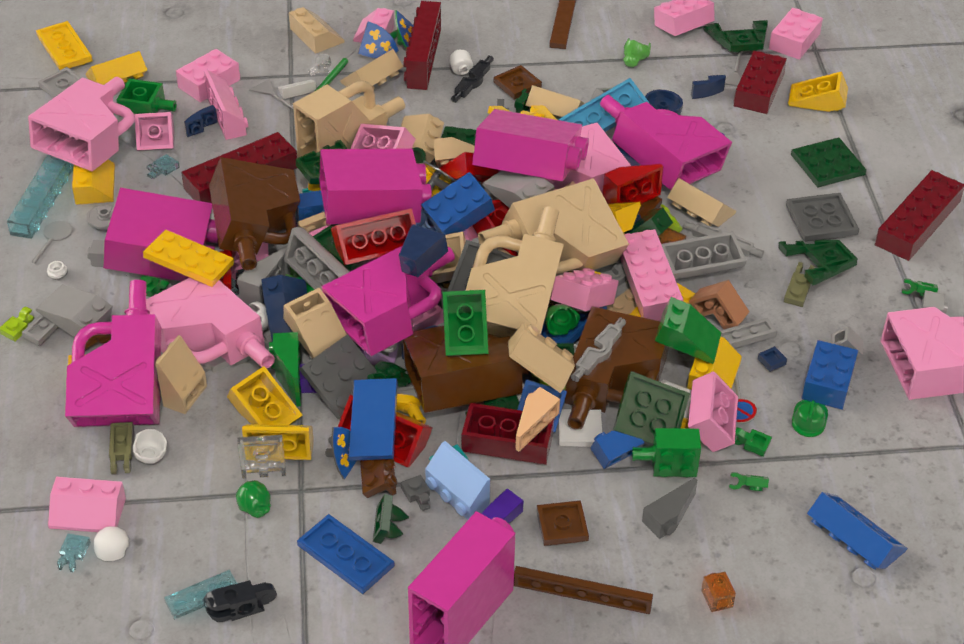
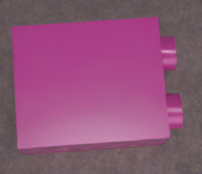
(529, 145)
(371, 183)
(141, 218)
(463, 583)

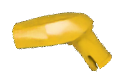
(410, 405)

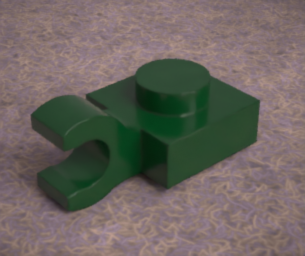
(520, 103)

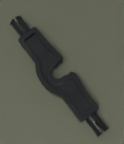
(474, 80)

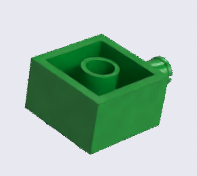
(145, 97)
(673, 452)

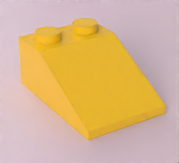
(820, 93)
(263, 400)

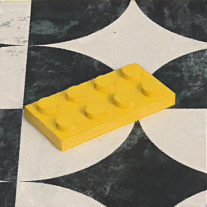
(64, 45)
(188, 258)

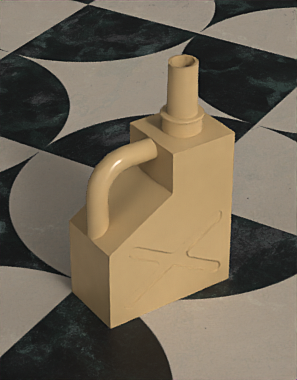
(331, 116)
(583, 226)
(521, 285)

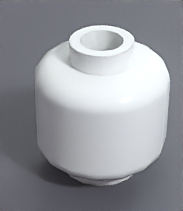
(460, 61)

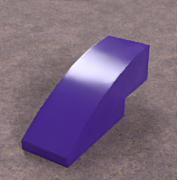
(505, 506)

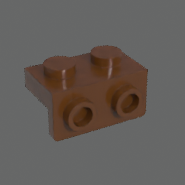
(378, 476)

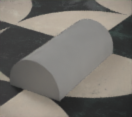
(704, 255)
(311, 259)

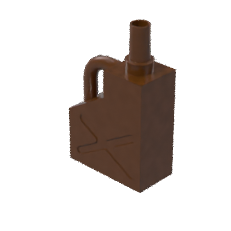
(251, 206)
(632, 352)
(459, 379)

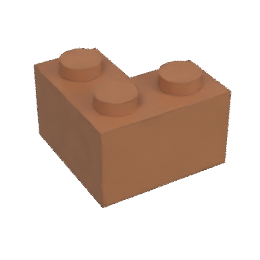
(721, 301)

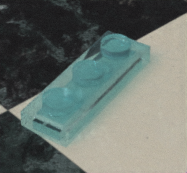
(192, 597)

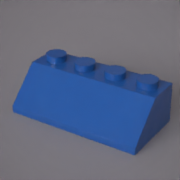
(856, 531)

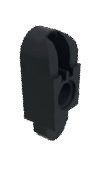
(238, 600)

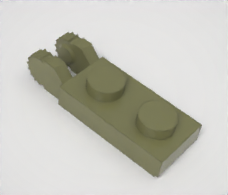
(798, 287)
(121, 445)

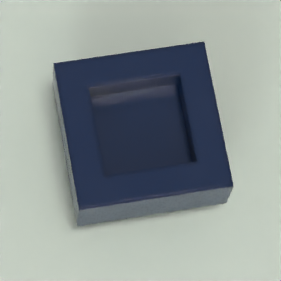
(772, 359)

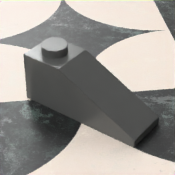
(666, 513)

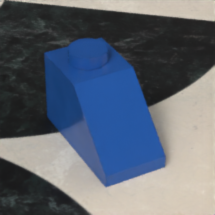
(614, 447)

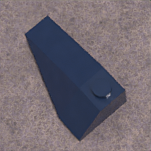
(278, 292)

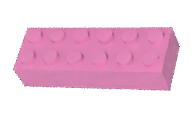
(649, 274)

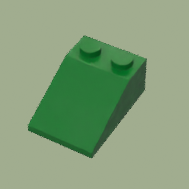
(465, 322)
(688, 331)
(287, 363)

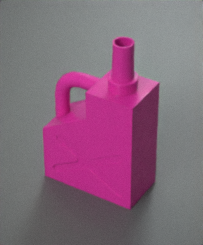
(682, 144)
(379, 300)
(120, 376)

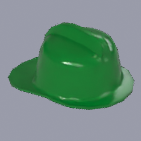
(809, 418)

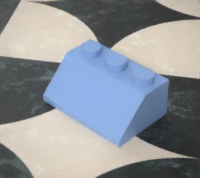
(458, 481)

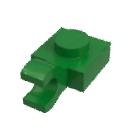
(154, 285)
(919, 286)
(754, 441)
(754, 482)

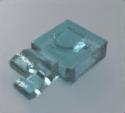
(163, 165)

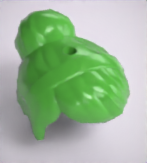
(635, 52)

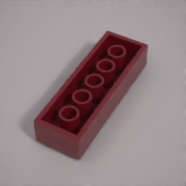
(422, 45)
(269, 151)
(919, 215)

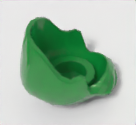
(561, 319)
(253, 498)

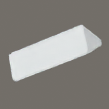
(297, 89)

